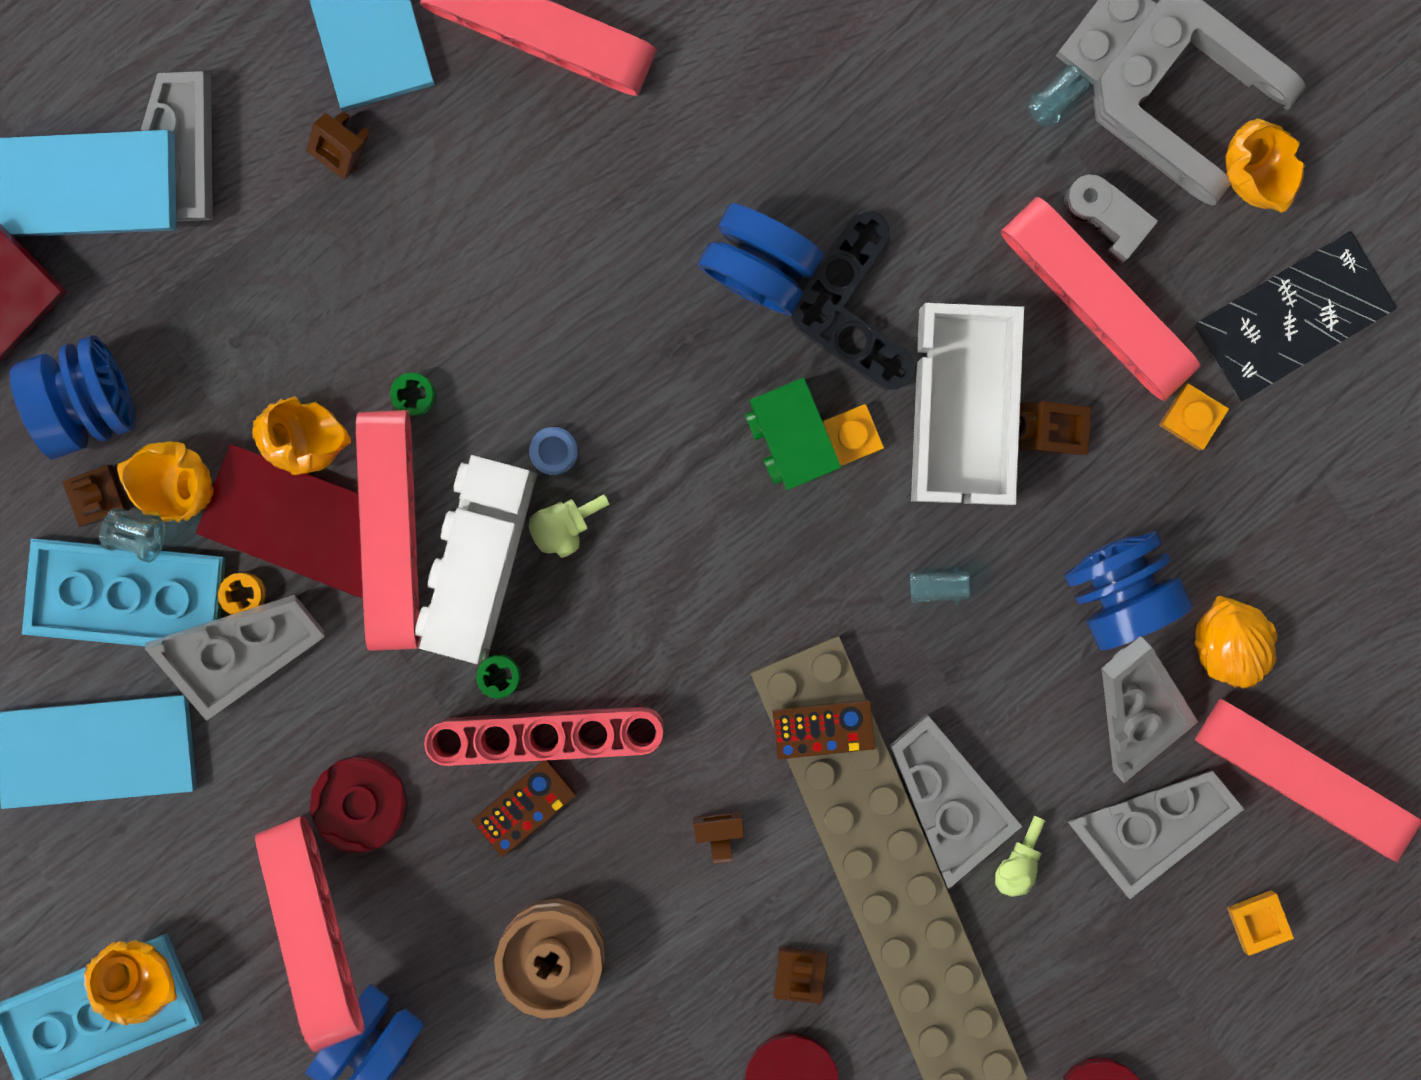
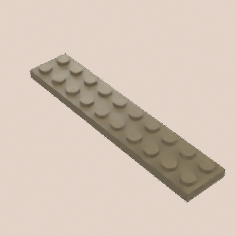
(892, 883)

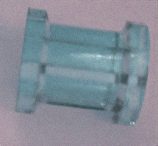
(132, 535)

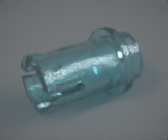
(1048, 104)
(940, 586)

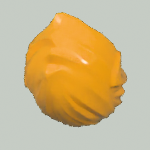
(1264, 165)
(299, 436)
(167, 481)
(1236, 643)
(129, 982)

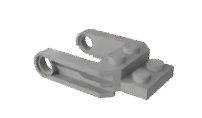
(1130, 47)

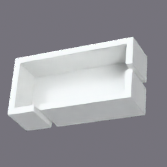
(967, 404)
(477, 559)

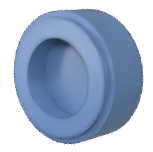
(553, 451)

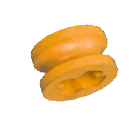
(247, 580)

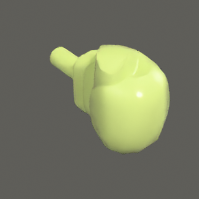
(558, 526)
(1019, 872)

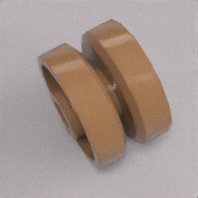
(544, 986)

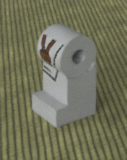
(1110, 213)

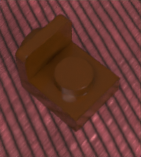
(1054, 428)

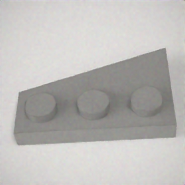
(184, 106)
(235, 653)
(1141, 708)
(952, 801)
(1155, 830)

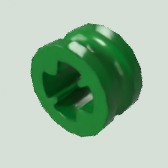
(402, 383)
(495, 690)

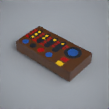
(823, 729)
(524, 807)

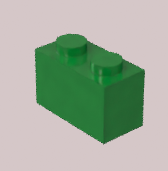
(793, 435)

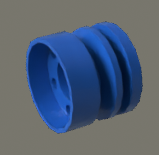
(72, 397)
(1128, 590)

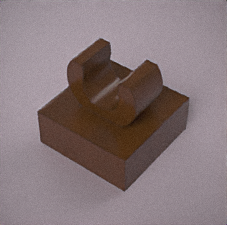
(335, 144)
(94, 495)
(719, 830)
(800, 975)

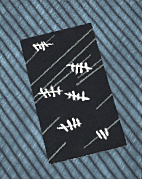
(1295, 316)

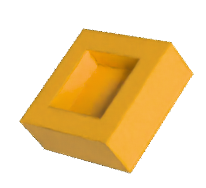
(1193, 417)
(853, 434)
(1260, 923)

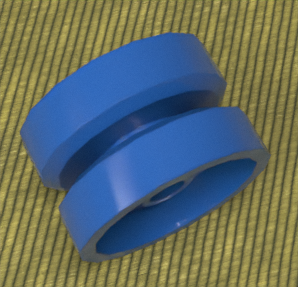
(762, 256)
(374, 1052)

